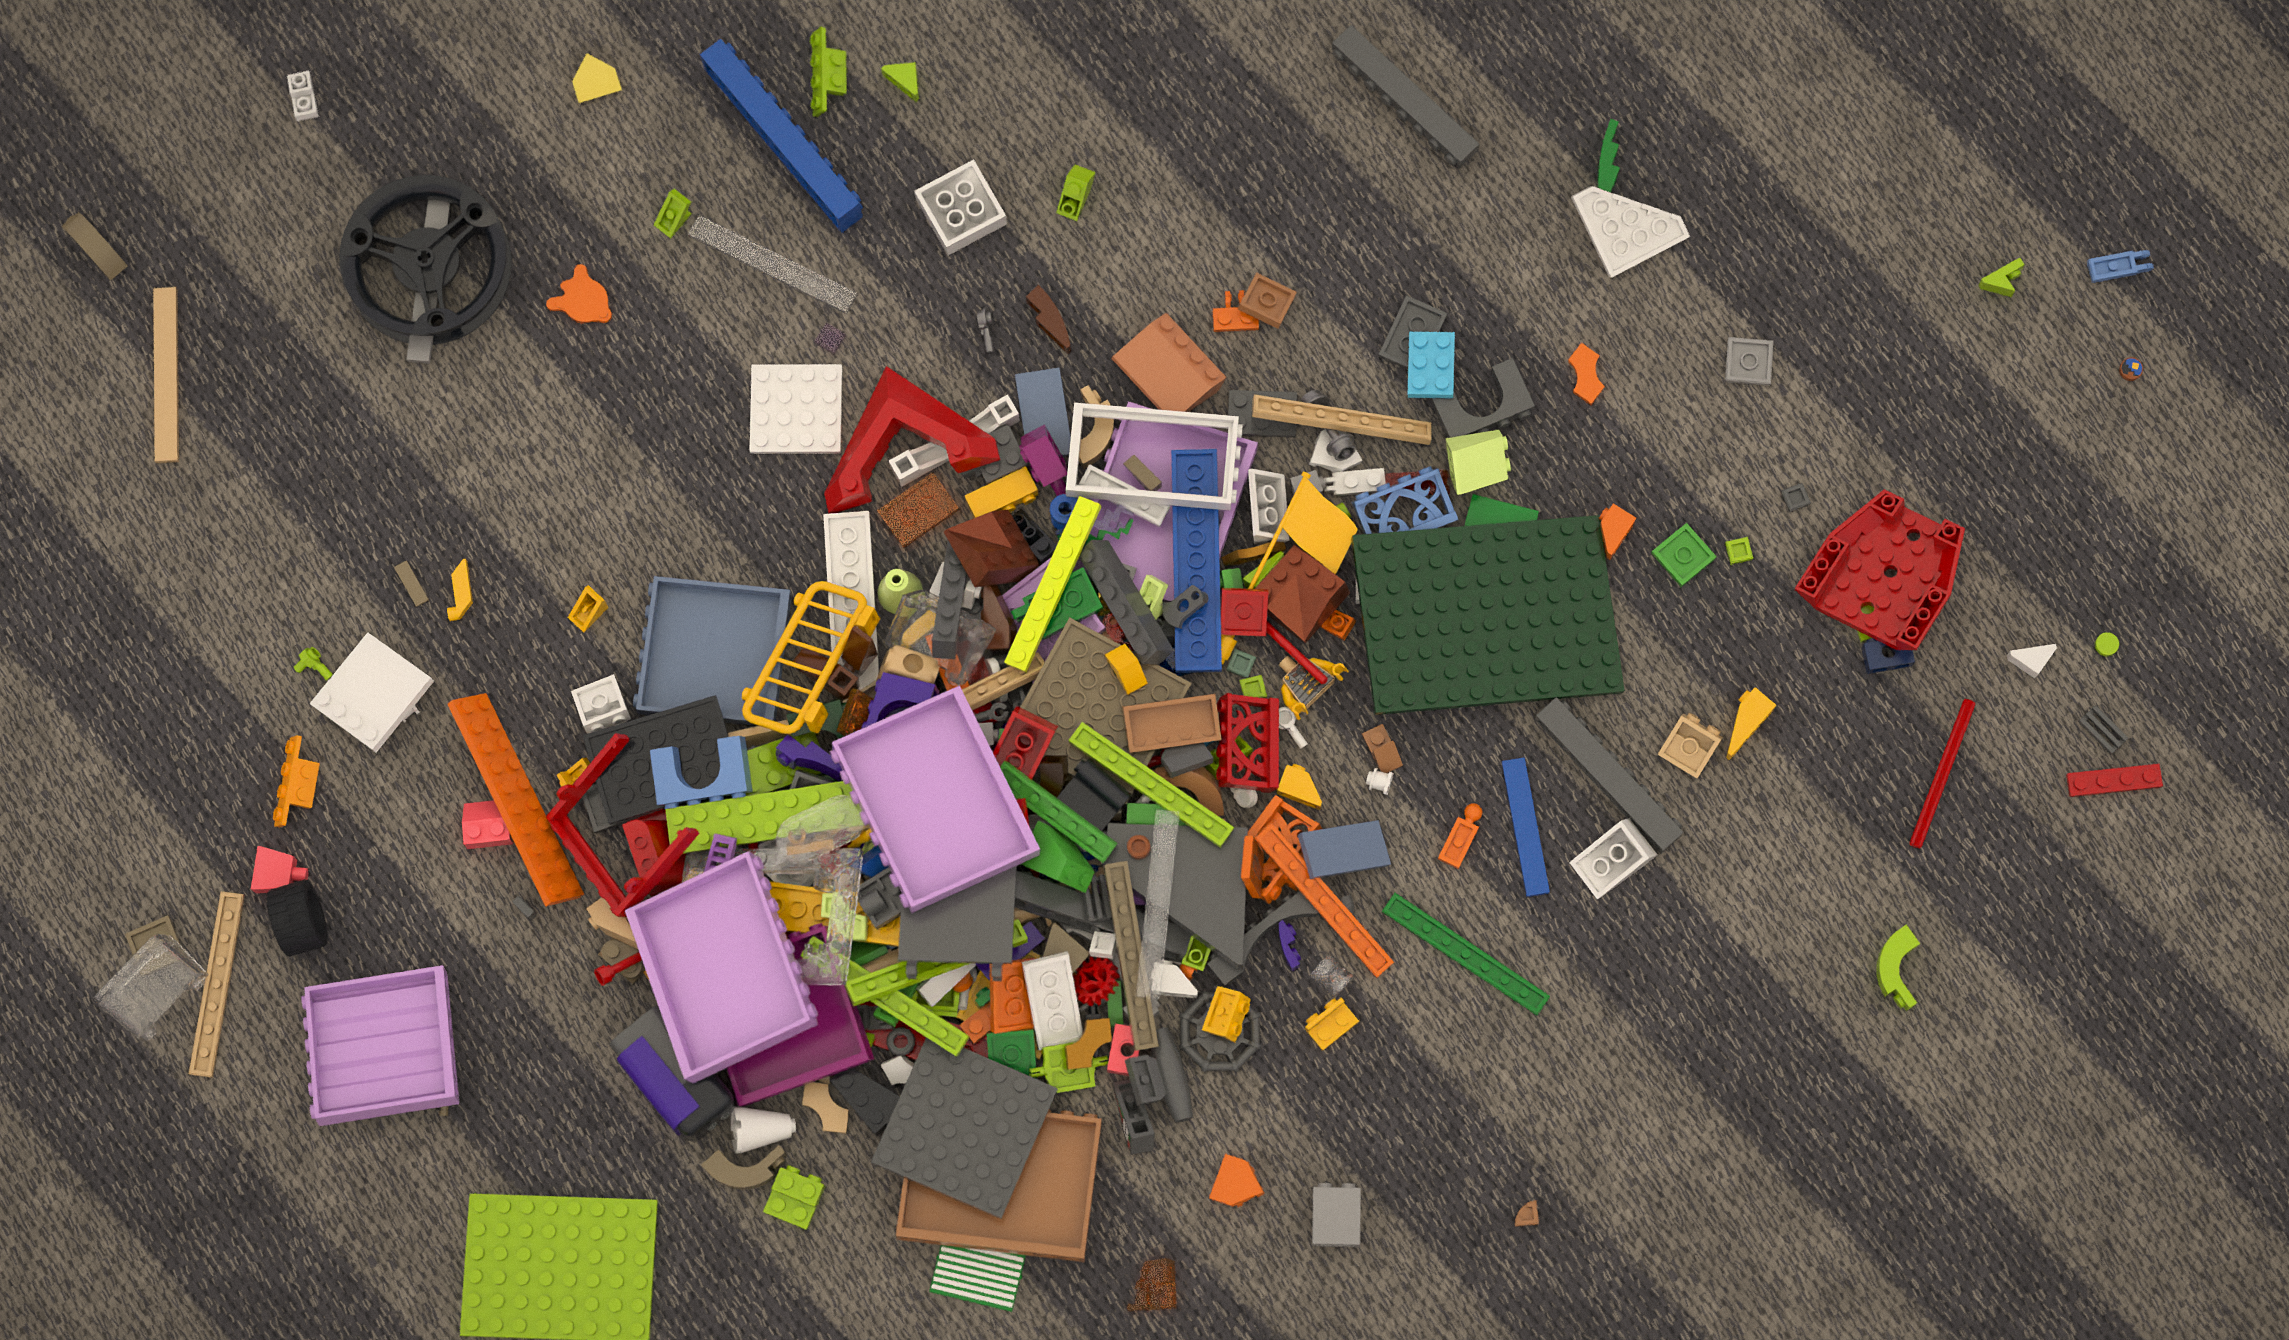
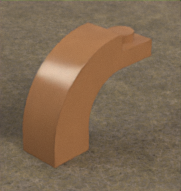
(1202, 784)

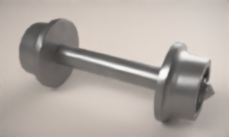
(1341, 445)

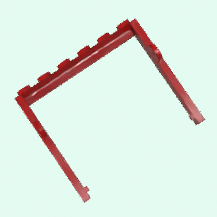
(585, 857)

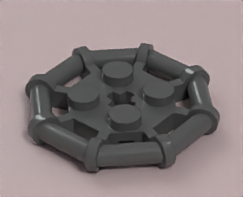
(1217, 1045)

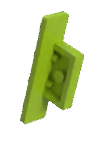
(827, 71)

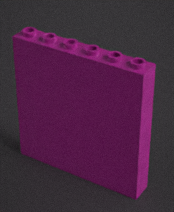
(816, 1053)

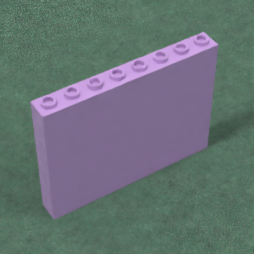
(1147, 545)
(934, 799)
(721, 967)

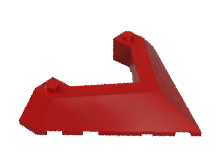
(904, 405)

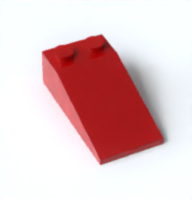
(1024, 741)

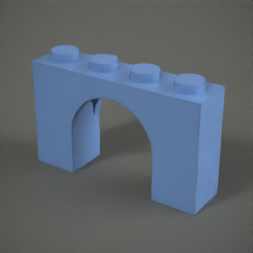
(732, 779)

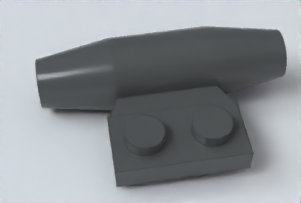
(1162, 1078)

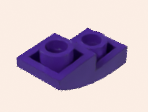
(1286, 938)

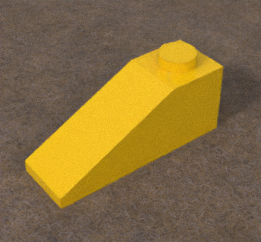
(1750, 715)

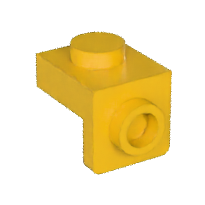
(573, 773)

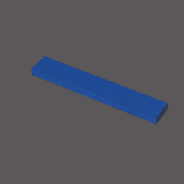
(1525, 827)

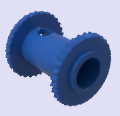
(1058, 505)

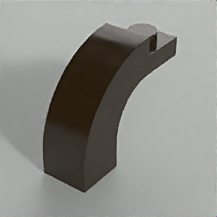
(1053, 774)

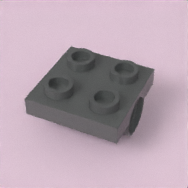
(880, 899)

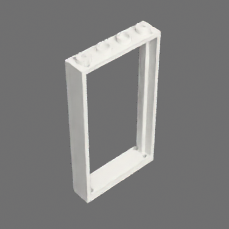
(1156, 416)

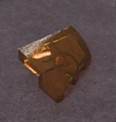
(1156, 1279)

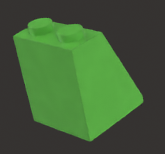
(1060, 858)

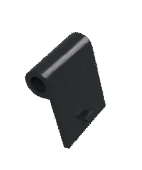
(1094, 794)

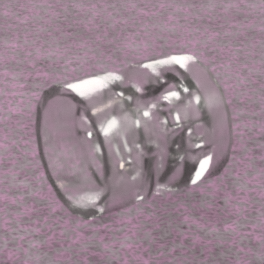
(1331, 976)

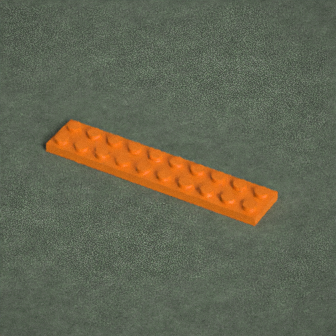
(515, 799)

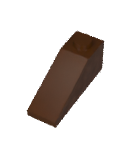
(858, 651)

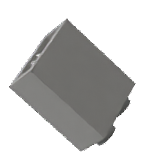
(1336, 1215)

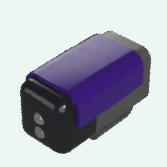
(652, 1065)

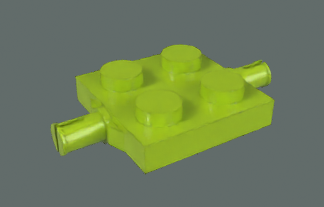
(1056, 1072)

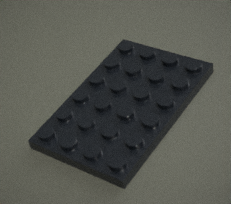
(628, 781)

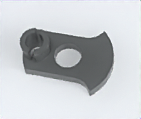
(1171, 609)

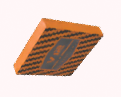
(1252, 866)

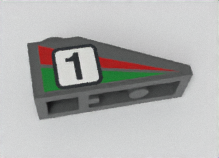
(1133, 1118)

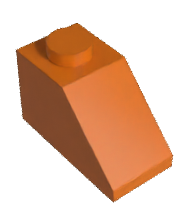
(1614, 527)

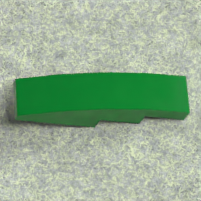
(1606, 170)

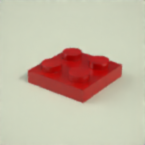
(1244, 611)

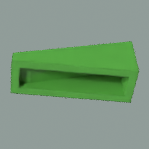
(1115, 1008)

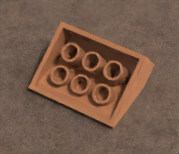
(1169, 367)

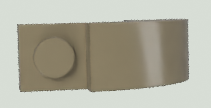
(94, 245)
(744, 1177)

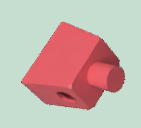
(275, 870)

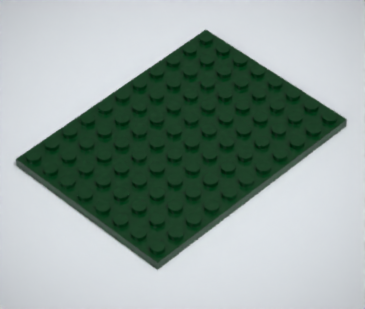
(1487, 614)

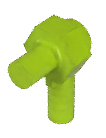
(310, 658)

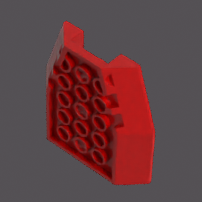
(1853, 563)

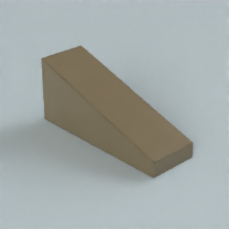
(1142, 474)
(411, 583)

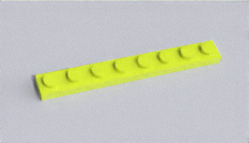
(1052, 584)

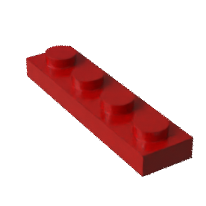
(2114, 780)

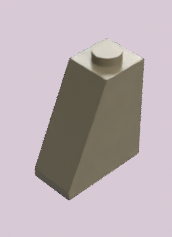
(1059, 941)

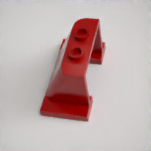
(648, 841)

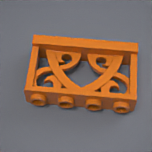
(1272, 814)

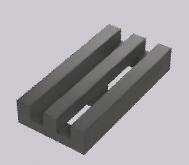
(2103, 729)
(1104, 900)

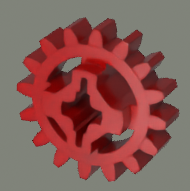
(1103, 972)

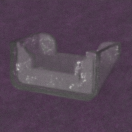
(914, 630)
(150, 985)

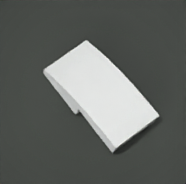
(302, 95)

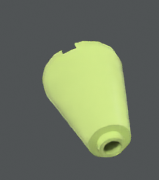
(894, 586)

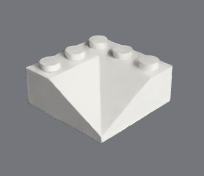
(960, 207)

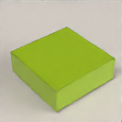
(1739, 550)
(1253, 687)

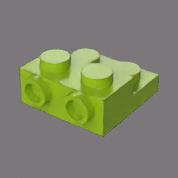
(794, 1197)

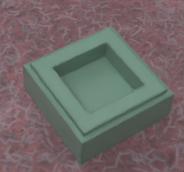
(1241, 663)

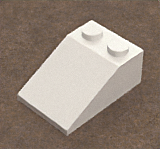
(1613, 858)

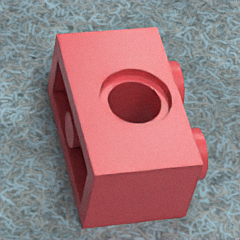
(1121, 1038)

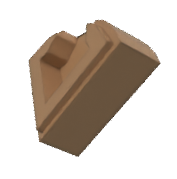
(1527, 1215)

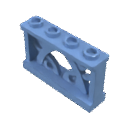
(1434, 516)

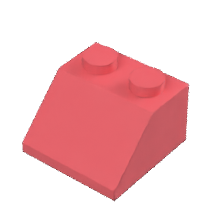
(484, 826)

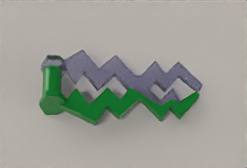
(1103, 525)

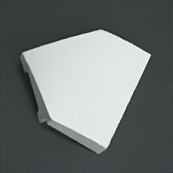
(1323, 459)

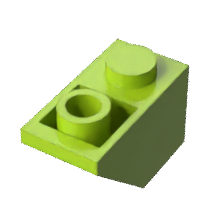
(1075, 192)

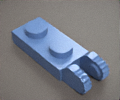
(2118, 265)

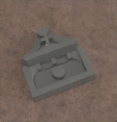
(1185, 758)

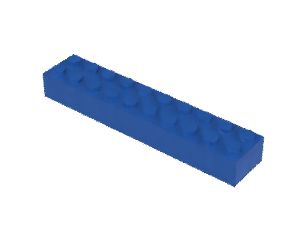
(781, 135)

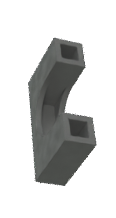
(1515, 404)

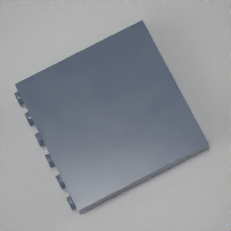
(710, 643)

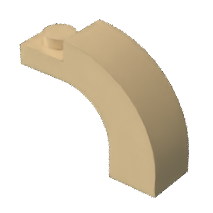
(1099, 439)

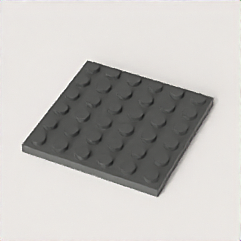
(964, 1127)

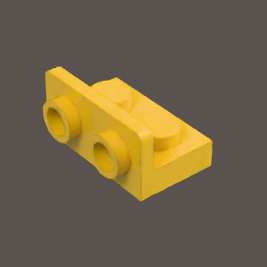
(1226, 1013)
(1331, 1023)

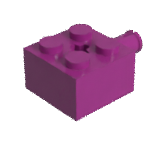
(1045, 459)

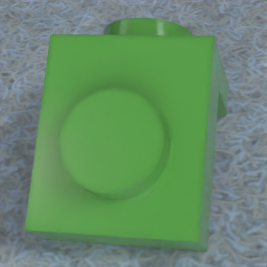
(1230, 579)

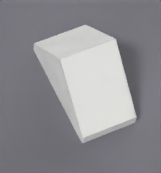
(2031, 659)

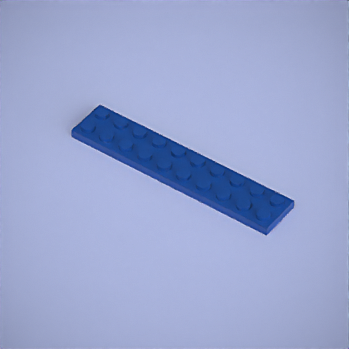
(1197, 561)

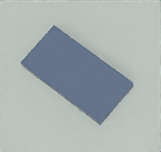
(1044, 403)
(1344, 849)

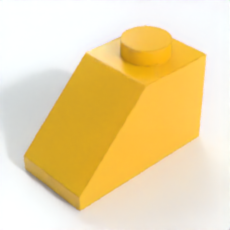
(1299, 787)

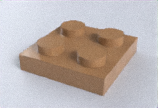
(1267, 300)

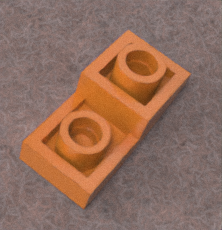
(1339, 624)

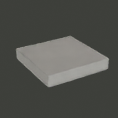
(1749, 361)

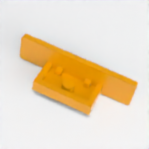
(297, 782)

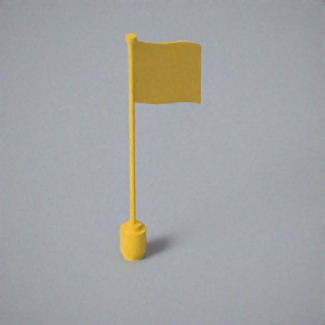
(1316, 528)

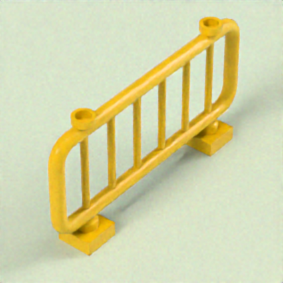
(812, 712)

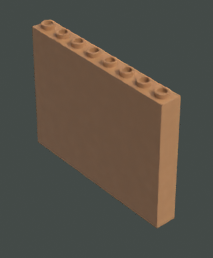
(1047, 1208)

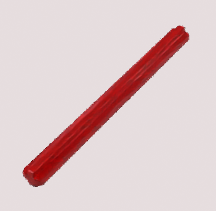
(1942, 773)

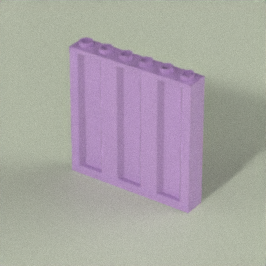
(380, 1046)

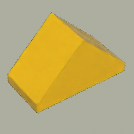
(587, 609)
(1126, 668)

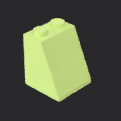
(1477, 460)

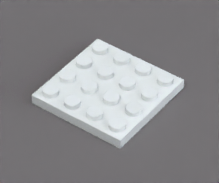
(796, 409)

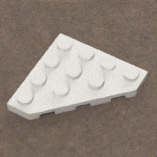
(1625, 229)

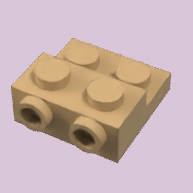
(1690, 744)

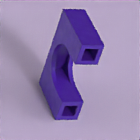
(896, 693)

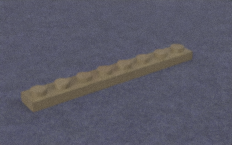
(1129, 948)

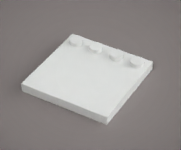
(372, 692)

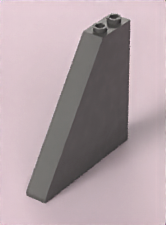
(1205, 888)

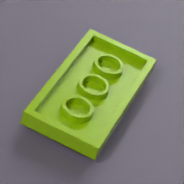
(767, 772)

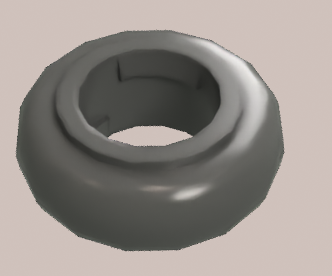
(900, 1051)

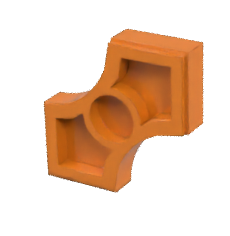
(1584, 364)

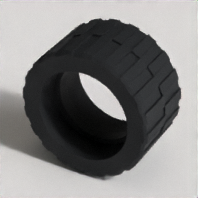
(297, 918)

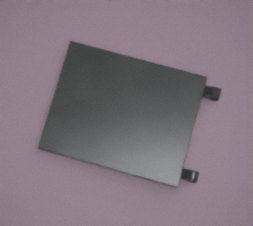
(963, 927)

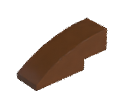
(1049, 317)

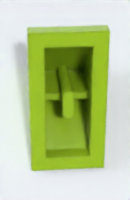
(903, 77)

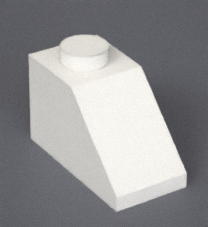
(1176, 983)

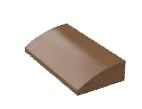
(1171, 723)

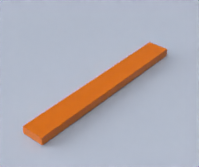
(1324, 900)

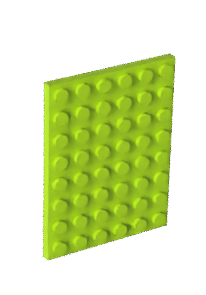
(558, 1267)

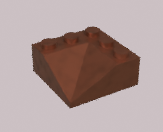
(992, 549)
(1302, 593)

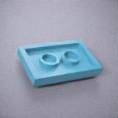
(1431, 364)

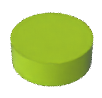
(2106, 644)

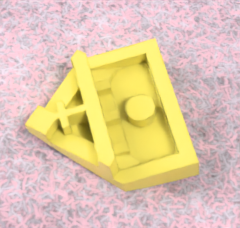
(595, 79)

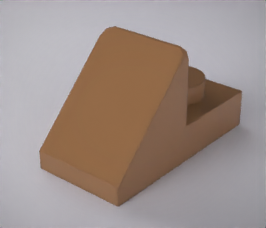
(1382, 749)

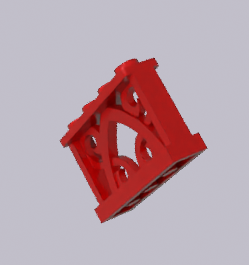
(1269, 737)

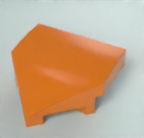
(1235, 1182)

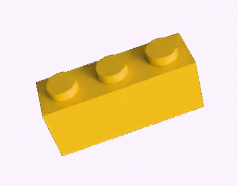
(1003, 493)

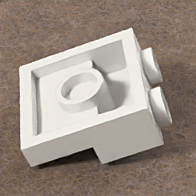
(601, 704)

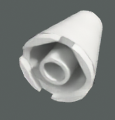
(759, 1128)

